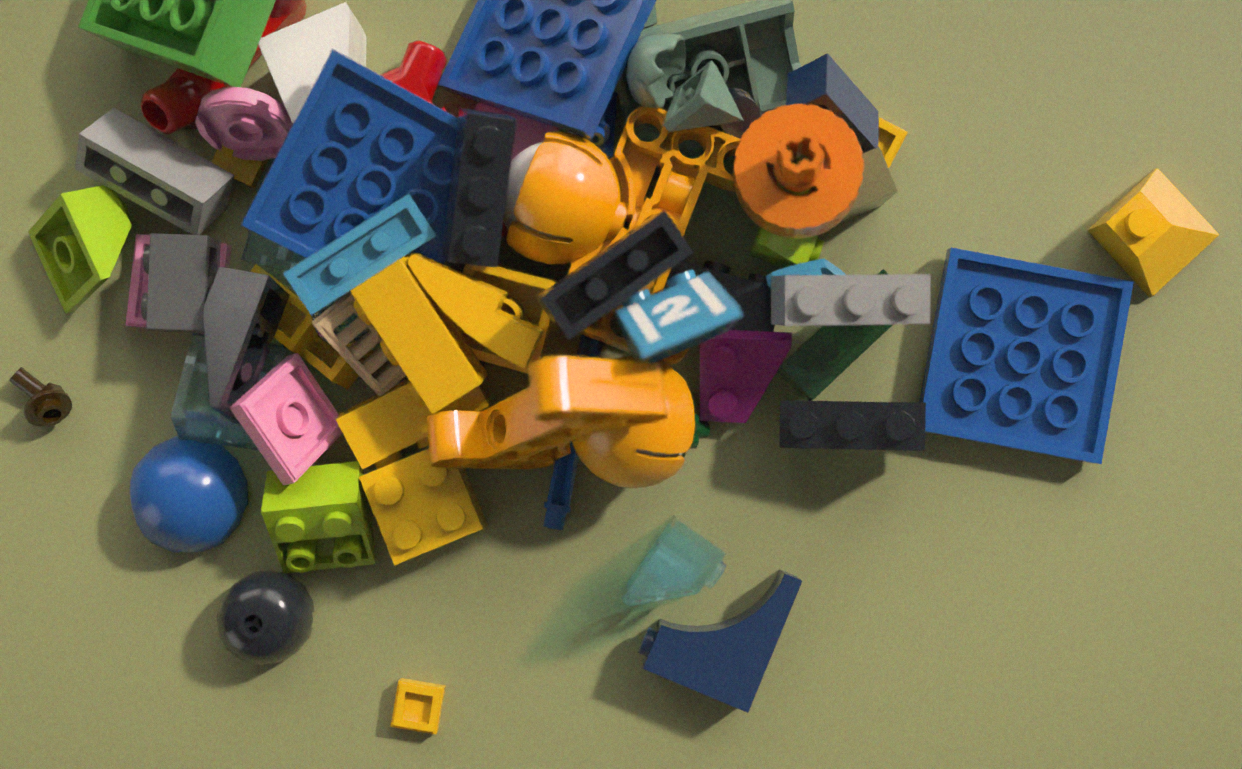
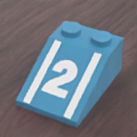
(676, 318)

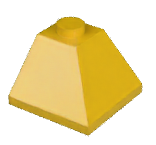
(1153, 232)

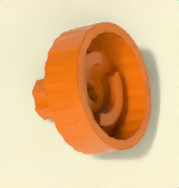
(831, 167)

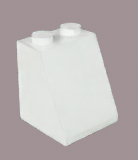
(301, 49)

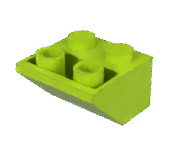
(320, 519)

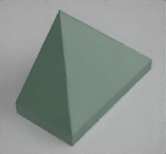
(701, 102)

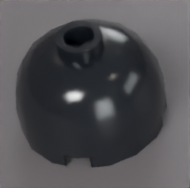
(284, 612)

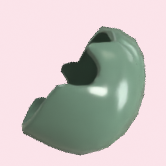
(651, 65)

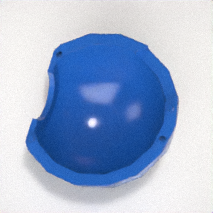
(188, 495)

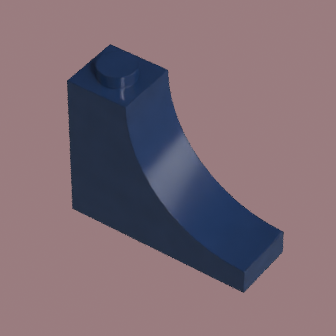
(727, 656)

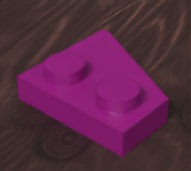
(738, 371)

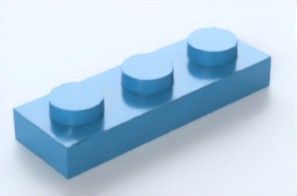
(359, 254)

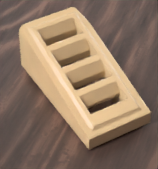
(376, 368)

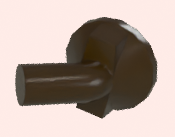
(43, 399)

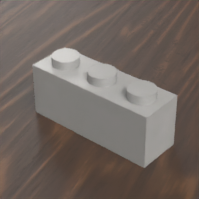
(154, 171)
(850, 299)

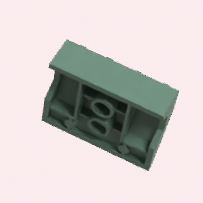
(747, 43)

